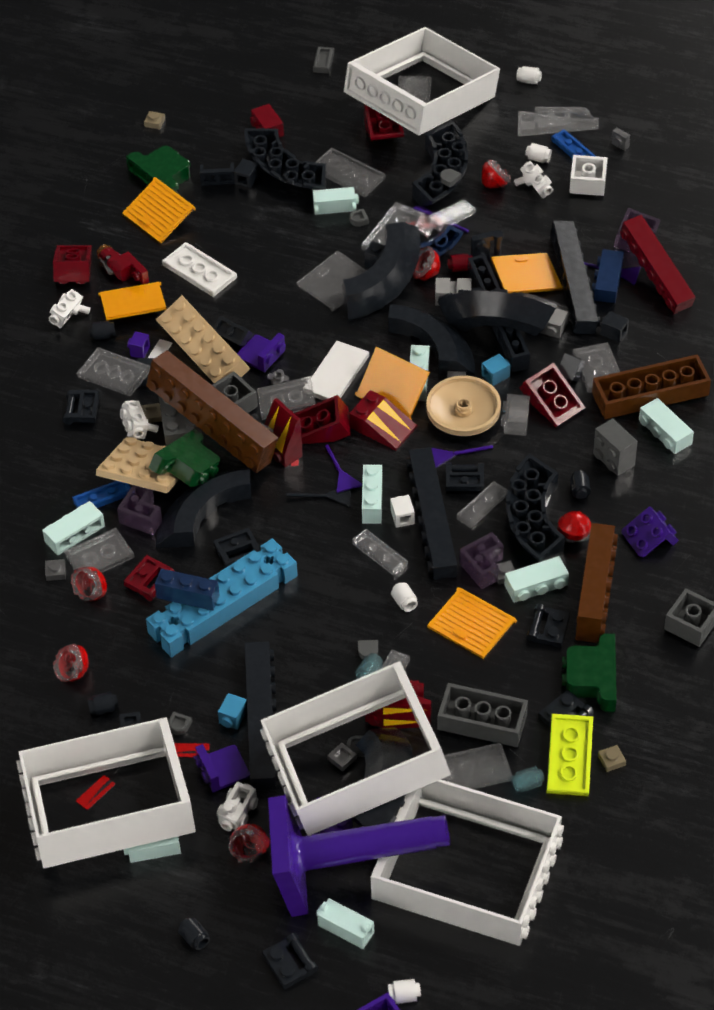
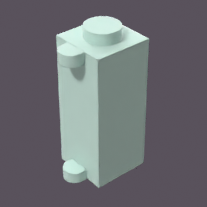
(335, 200)
(154, 850)
(345, 923)

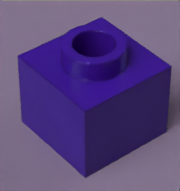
(139, 345)

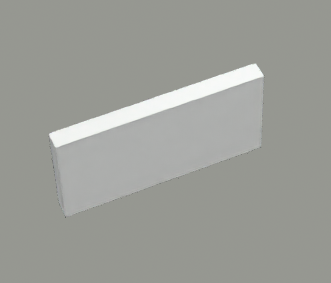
(199, 269)
(338, 370)

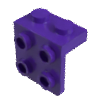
(262, 352)
(649, 531)
(221, 767)

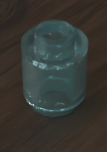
(369, 665)
(528, 779)

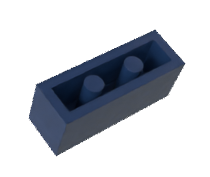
(607, 276)
(187, 589)

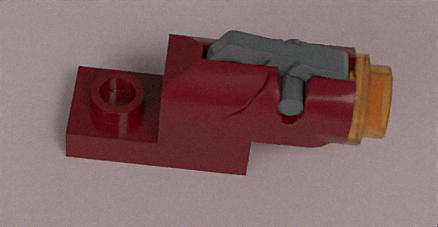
(122, 266)

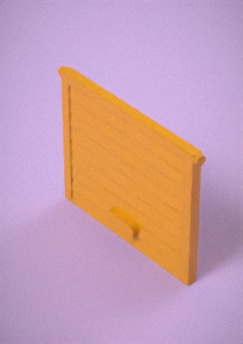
(158, 210)
(526, 273)
(132, 300)
(394, 379)
(471, 622)

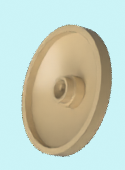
(463, 405)

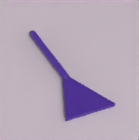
(423, 209)
(628, 274)
(442, 456)
(345, 481)

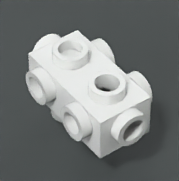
(533, 176)
(66, 307)
(135, 420)
(234, 813)

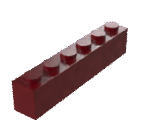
(657, 264)

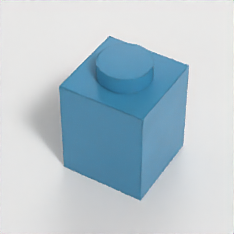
(495, 369)
(232, 711)

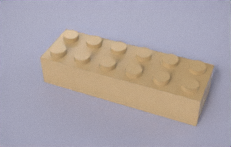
(201, 341)

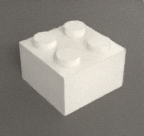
(588, 175)

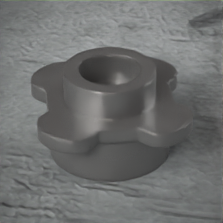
(277, 377)

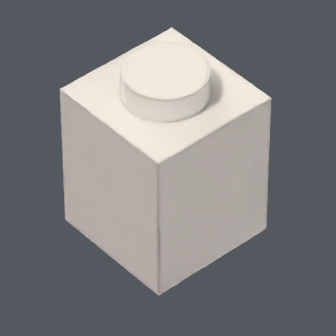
(402, 511)

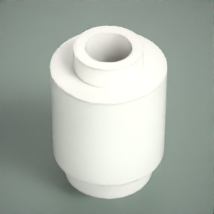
(529, 75)
(538, 153)
(404, 597)
(404, 991)

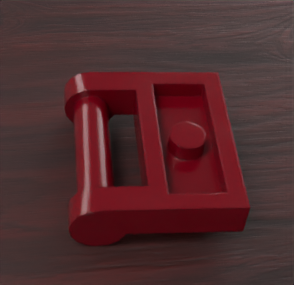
(143, 575)

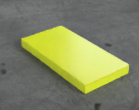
(570, 755)

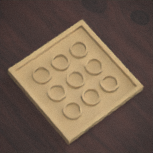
(130, 465)

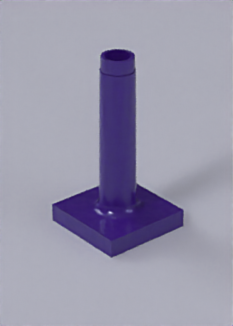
(296, 853)

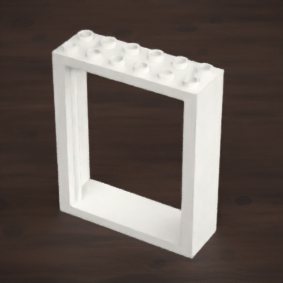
(367, 80)
(336, 709)
(97, 754)
(487, 811)

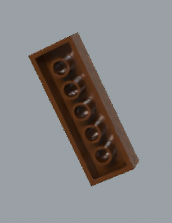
(668, 381)
(596, 583)

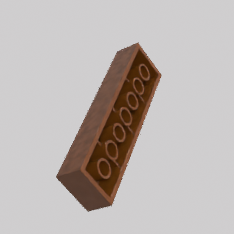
(211, 411)

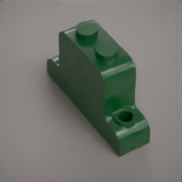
(163, 164)
(187, 459)
(592, 672)

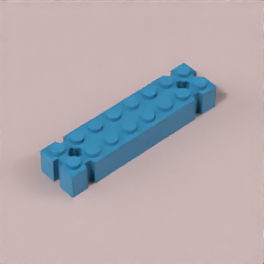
(239, 588)

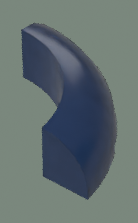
(444, 239)

